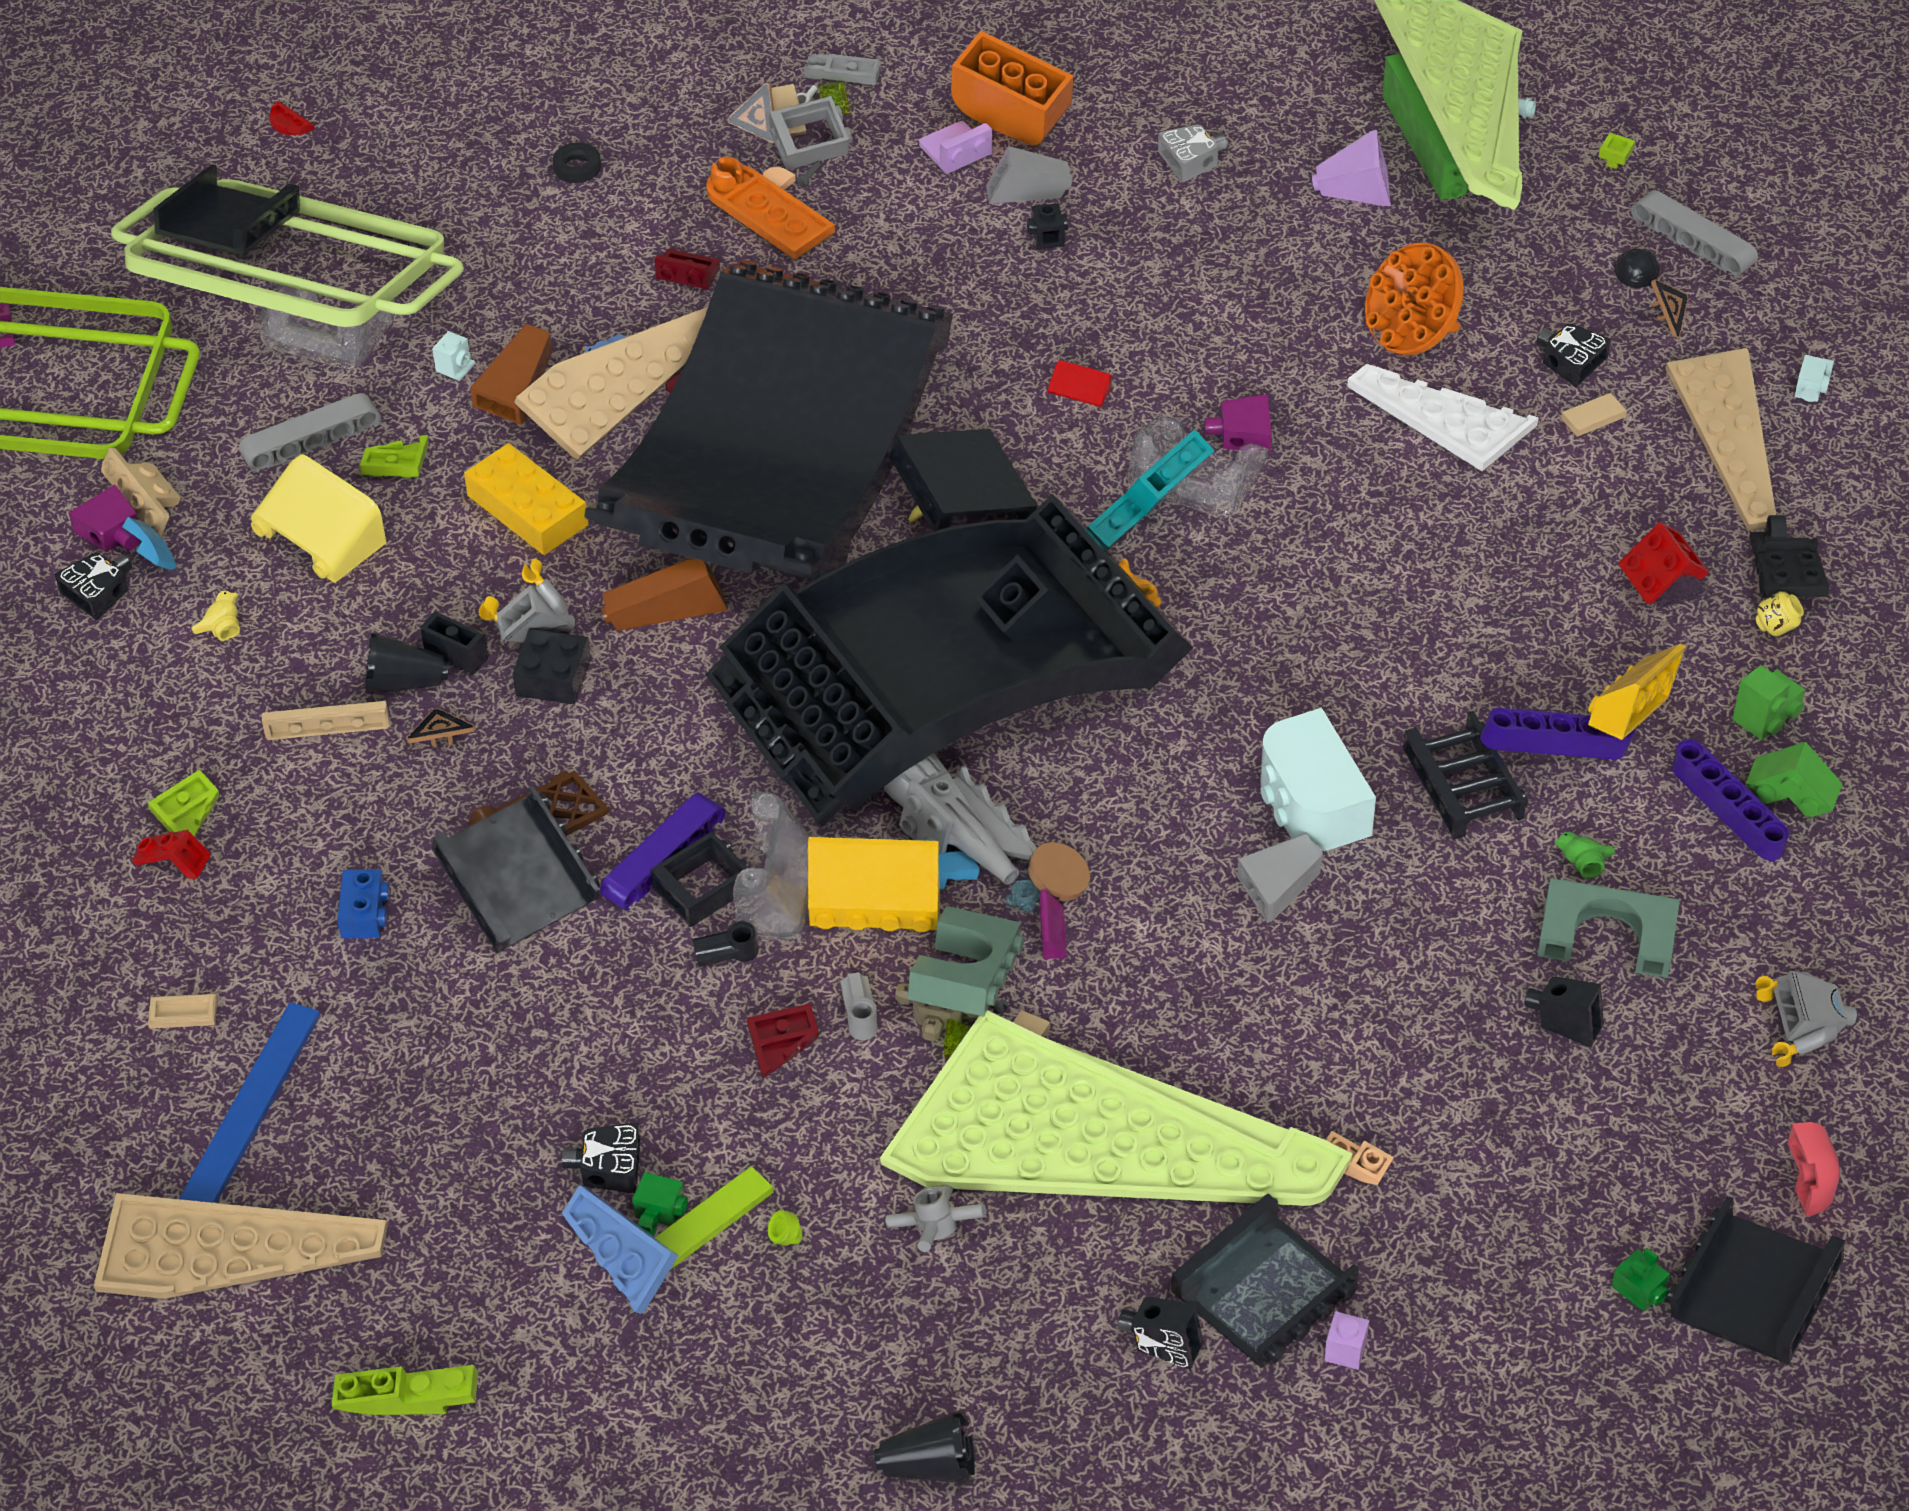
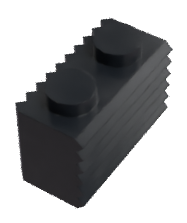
(455, 641)

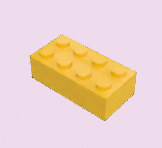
(526, 498)

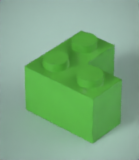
(1767, 702)
(1796, 775)

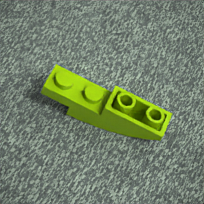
(402, 1393)

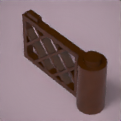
(553, 791)

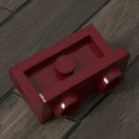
(686, 268)

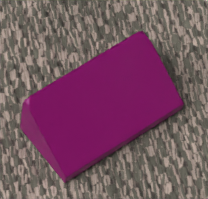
(1052, 927)

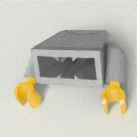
(534, 608)
(1809, 1012)

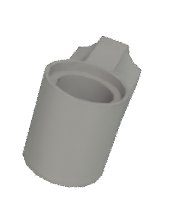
(859, 1006)

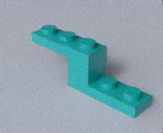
(1150, 489)

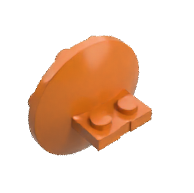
(1415, 298)

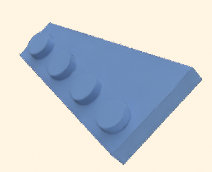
(621, 1247)

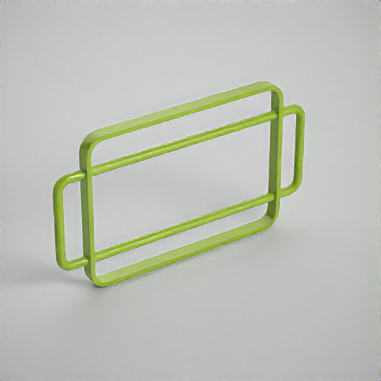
(132, 424)

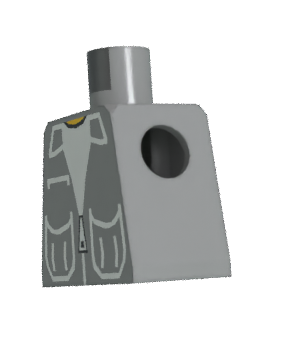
(1190, 150)

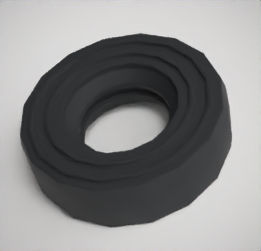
(576, 174)

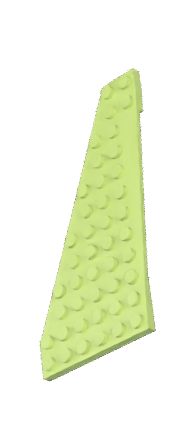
(1470, 84)
(1060, 1121)

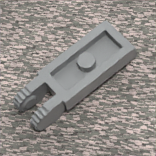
(843, 68)

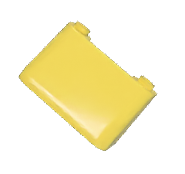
(321, 517)

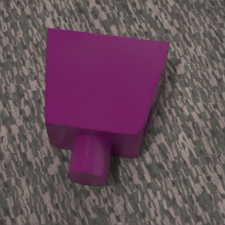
(1242, 423)
(102, 520)

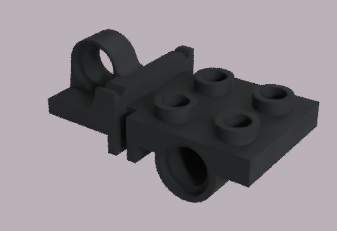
(1787, 563)

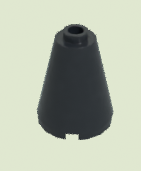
(401, 666)
(930, 1451)

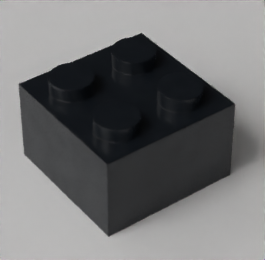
(551, 666)

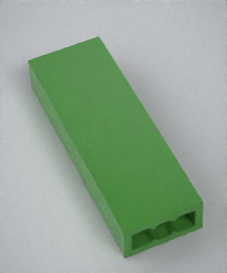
(1421, 129)

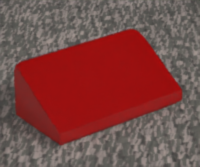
(1080, 383)

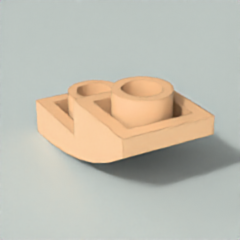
(1367, 1161)

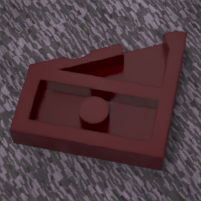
(781, 1035)

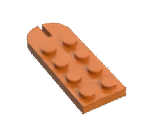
(766, 208)

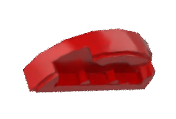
(287, 121)

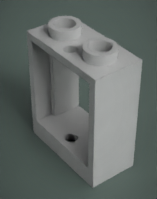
(806, 113)

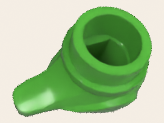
(1584, 853)

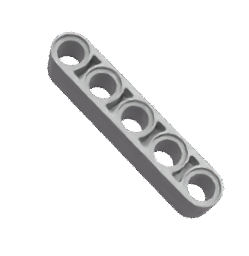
(1695, 232)
(309, 431)

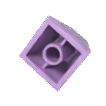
(1356, 173)

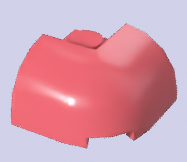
(1816, 1166)

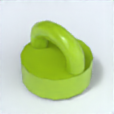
(784, 1228)

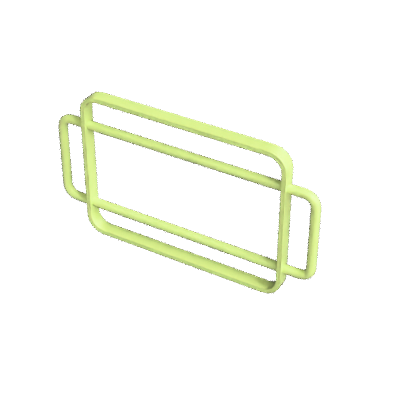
(289, 304)

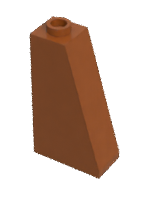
(512, 373)
(665, 596)

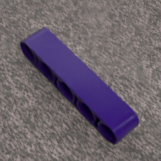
(1550, 734)
(1730, 800)
(689, 823)

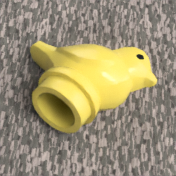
(221, 617)

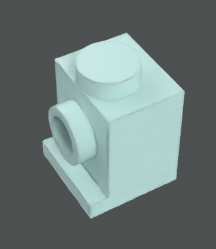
(452, 356)
(1813, 378)

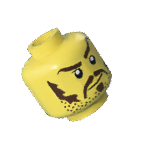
(1779, 613)

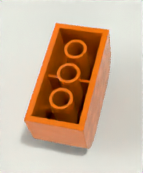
(1010, 89)

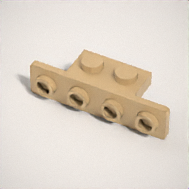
(142, 487)

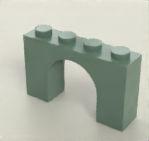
(1648, 915)
(969, 985)

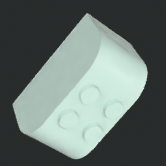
(1315, 782)

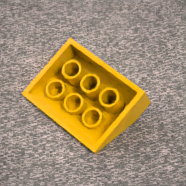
(873, 883)

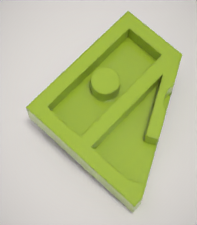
(395, 459)
(185, 804)

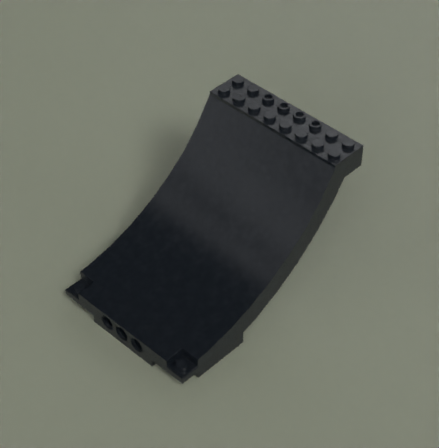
(778, 424)
(933, 644)

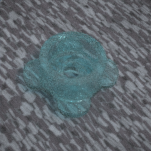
(1021, 888)

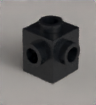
(1047, 219)

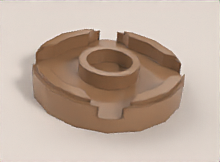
(1059, 871)

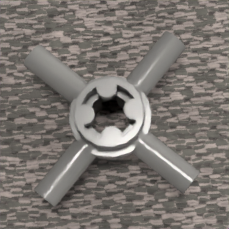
(935, 1215)

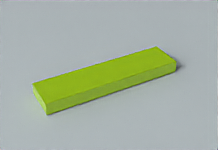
(715, 1213)

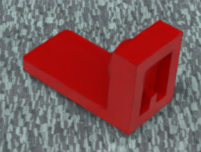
(179, 847)

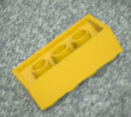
(1636, 693)

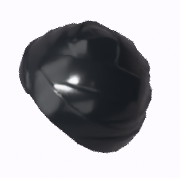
(1637, 268)

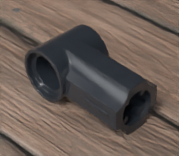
(736, 943)

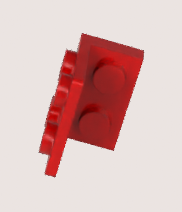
(1660, 561)

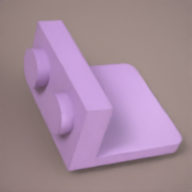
(958, 145)

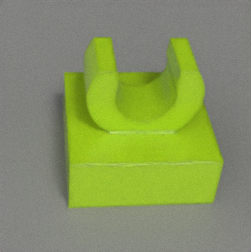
(1616, 150)

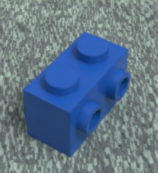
(361, 903)

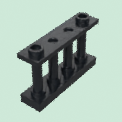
(1445, 794)

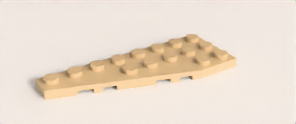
(597, 390)
(195, 1246)

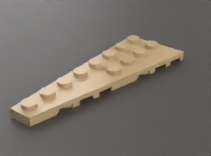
(1725, 412)

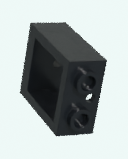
(666, 877)

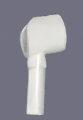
(803, 98)

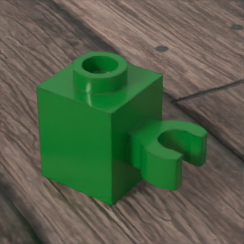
(658, 1201)
(1642, 1279)

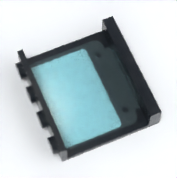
(1262, 1283)

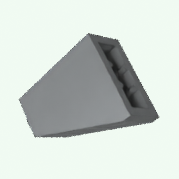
(1027, 177)
(1279, 873)

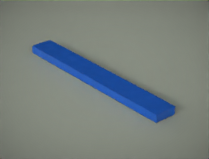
(251, 1104)

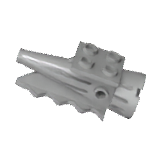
(959, 815)

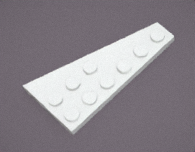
(1445, 416)

